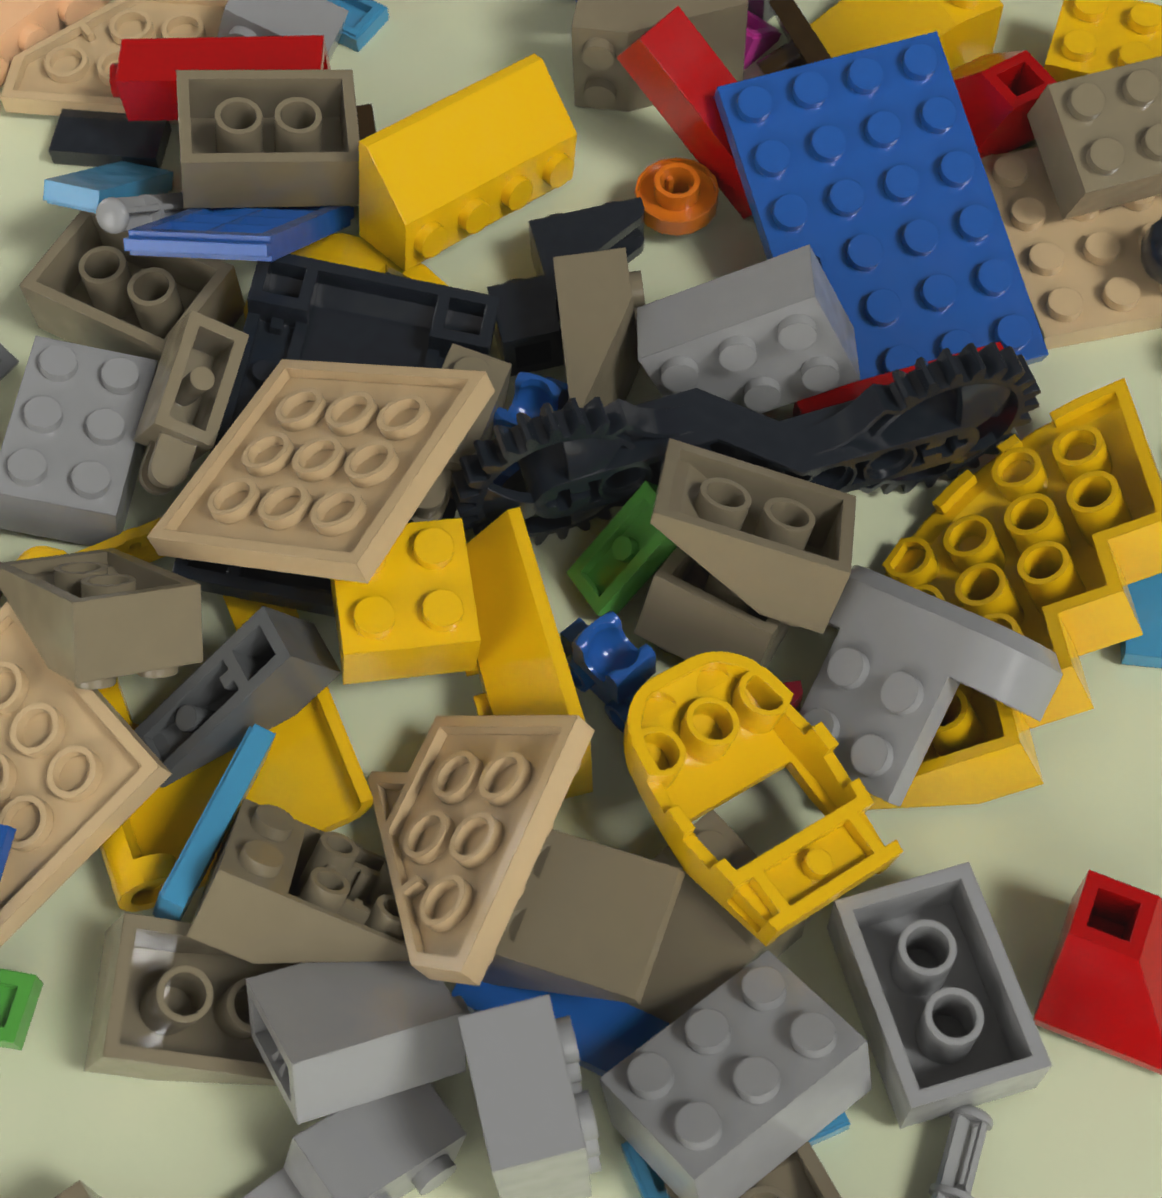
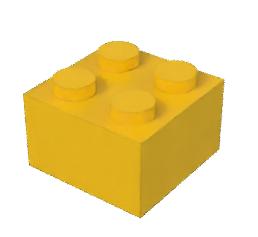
(1103, 36)
(413, 612)

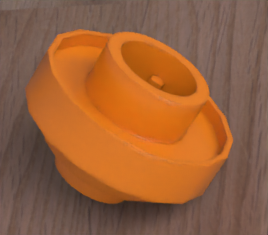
(677, 196)

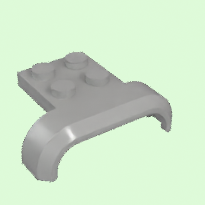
(899, 670)

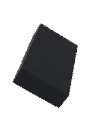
(108, 138)

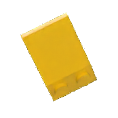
(963, 26)

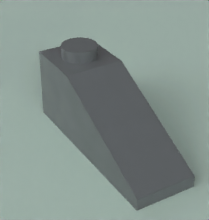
(252, 679)

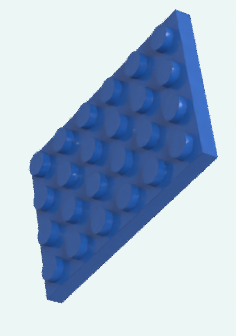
(890, 194)

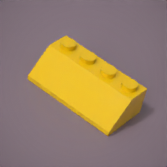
(464, 163)
(520, 646)

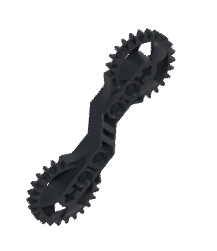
(891, 435)

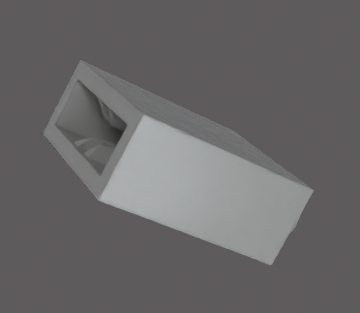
(353, 1032)

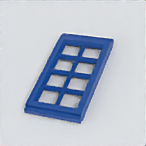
(237, 232)

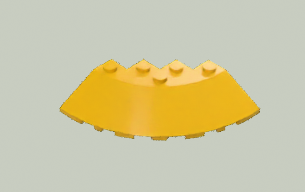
(1049, 552)

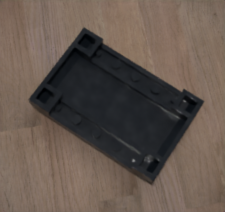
(343, 316)

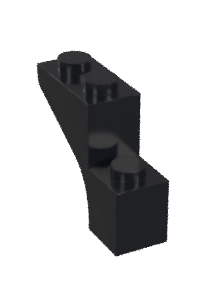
(528, 308)

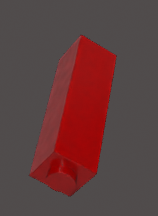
(148, 66)
(680, 80)

